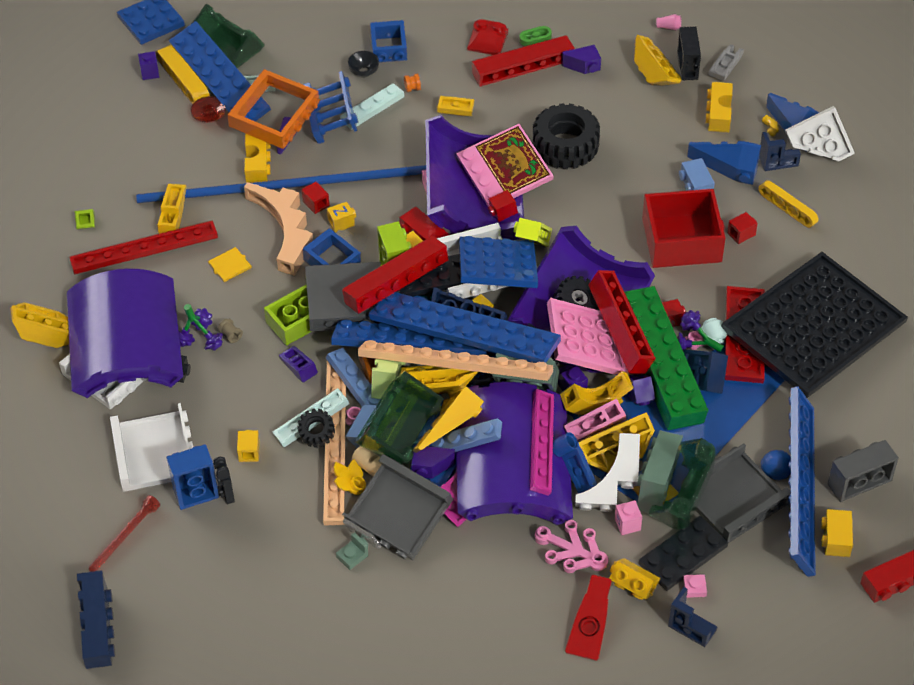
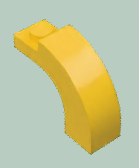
(584, 400)

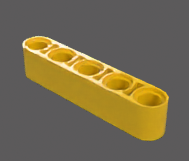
(182, 73)

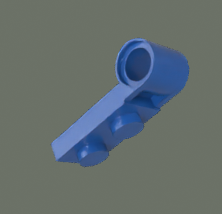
(575, 461)

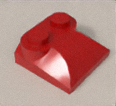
(488, 37)

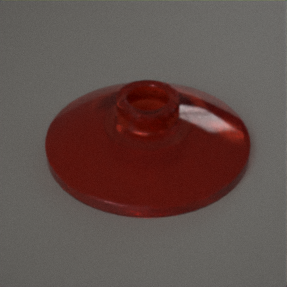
(207, 109)

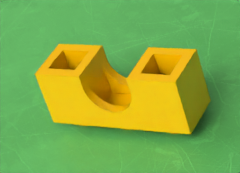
(719, 107)
(257, 166)

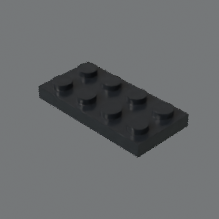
(441, 277)
(683, 552)

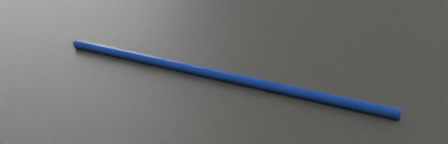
(290, 183)

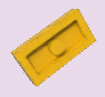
(455, 106)

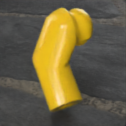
(770, 122)

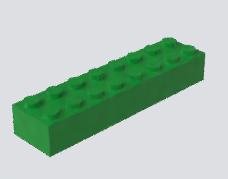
(671, 376)

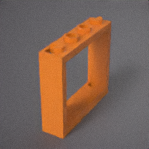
(237, 115)

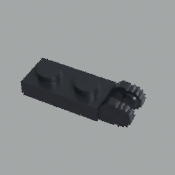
(223, 479)

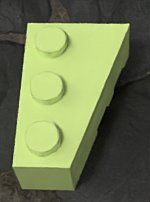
(383, 375)

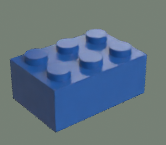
(193, 476)

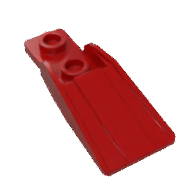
(590, 620)

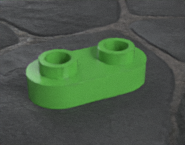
(535, 35)

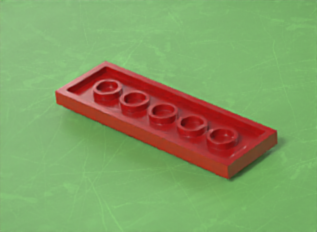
(741, 363)

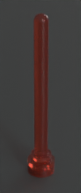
(149, 505)

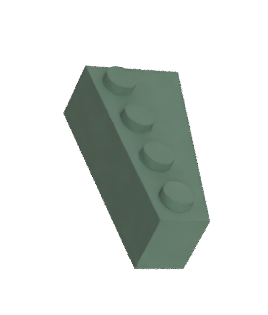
(658, 470)

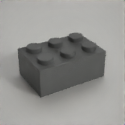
(862, 470)

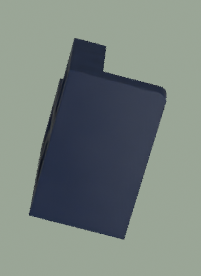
(775, 157)
(709, 369)
(688, 623)

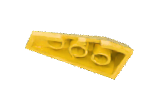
(457, 410)

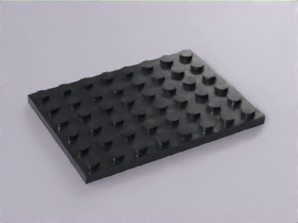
(814, 323)

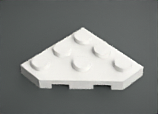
(822, 135)

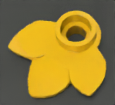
(349, 477)

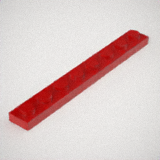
(143, 247)

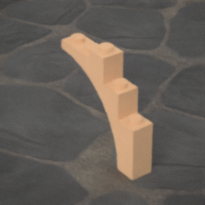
(284, 207)

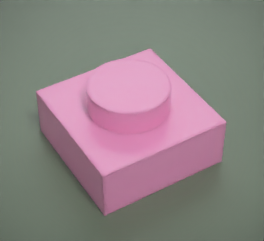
(696, 585)

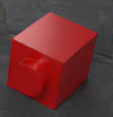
(315, 197)
(502, 206)
(742, 227)
(674, 311)

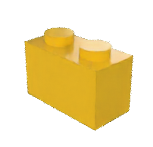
(837, 533)

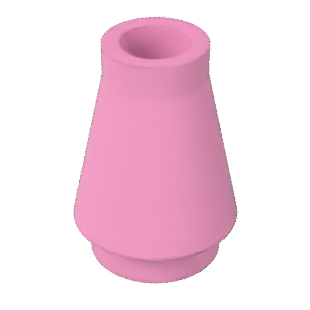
(670, 22)

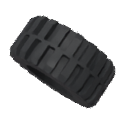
(566, 120)

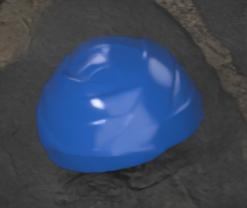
(776, 464)

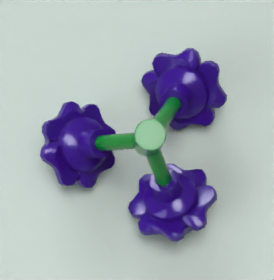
(201, 320)
(690, 321)

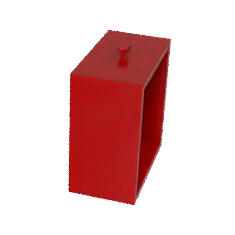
(683, 228)

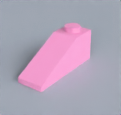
(596, 420)

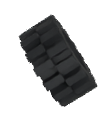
(315, 439)

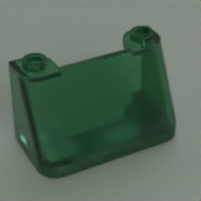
(234, 41)
(399, 418)
(700, 460)

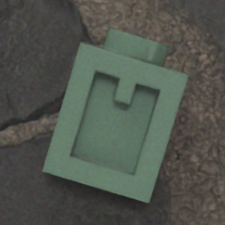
(353, 552)

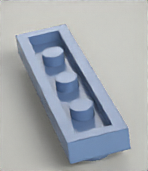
(351, 376)
(471, 436)

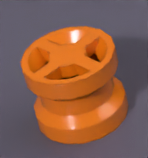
(412, 82)

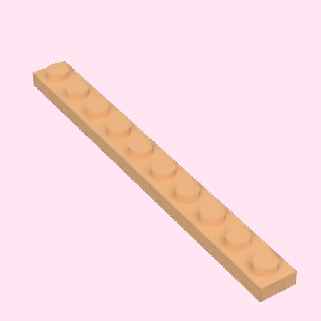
(453, 360)
(334, 452)

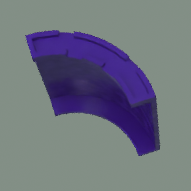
(451, 194)
(569, 257)
(123, 330)
(497, 474)

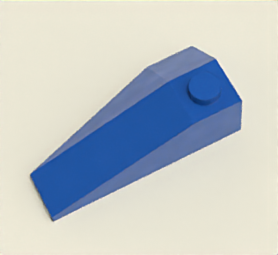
(788, 113)
(731, 160)

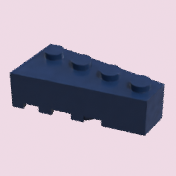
(454, 301)
(95, 620)

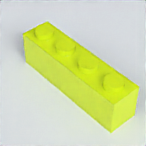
(533, 231)

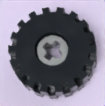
(573, 288)

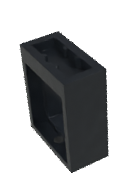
(688, 53)

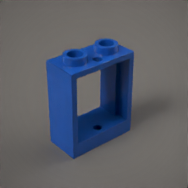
(387, 30)
(323, 242)

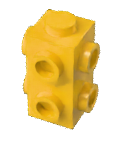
(633, 578)

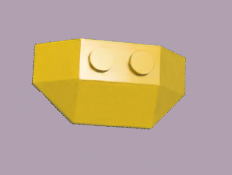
(654, 63)
(40, 325)
(441, 378)
(602, 447)

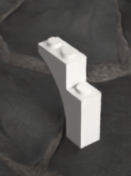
(623, 473)

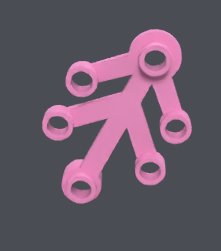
(573, 549)

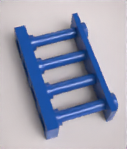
(316, 117)

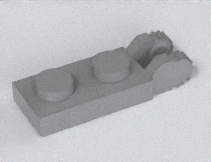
(725, 63)

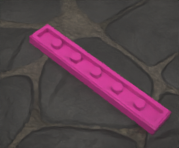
(542, 442)

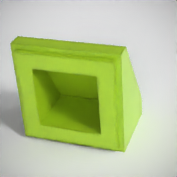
(85, 219)

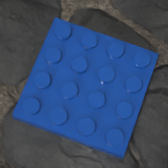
(498, 262)

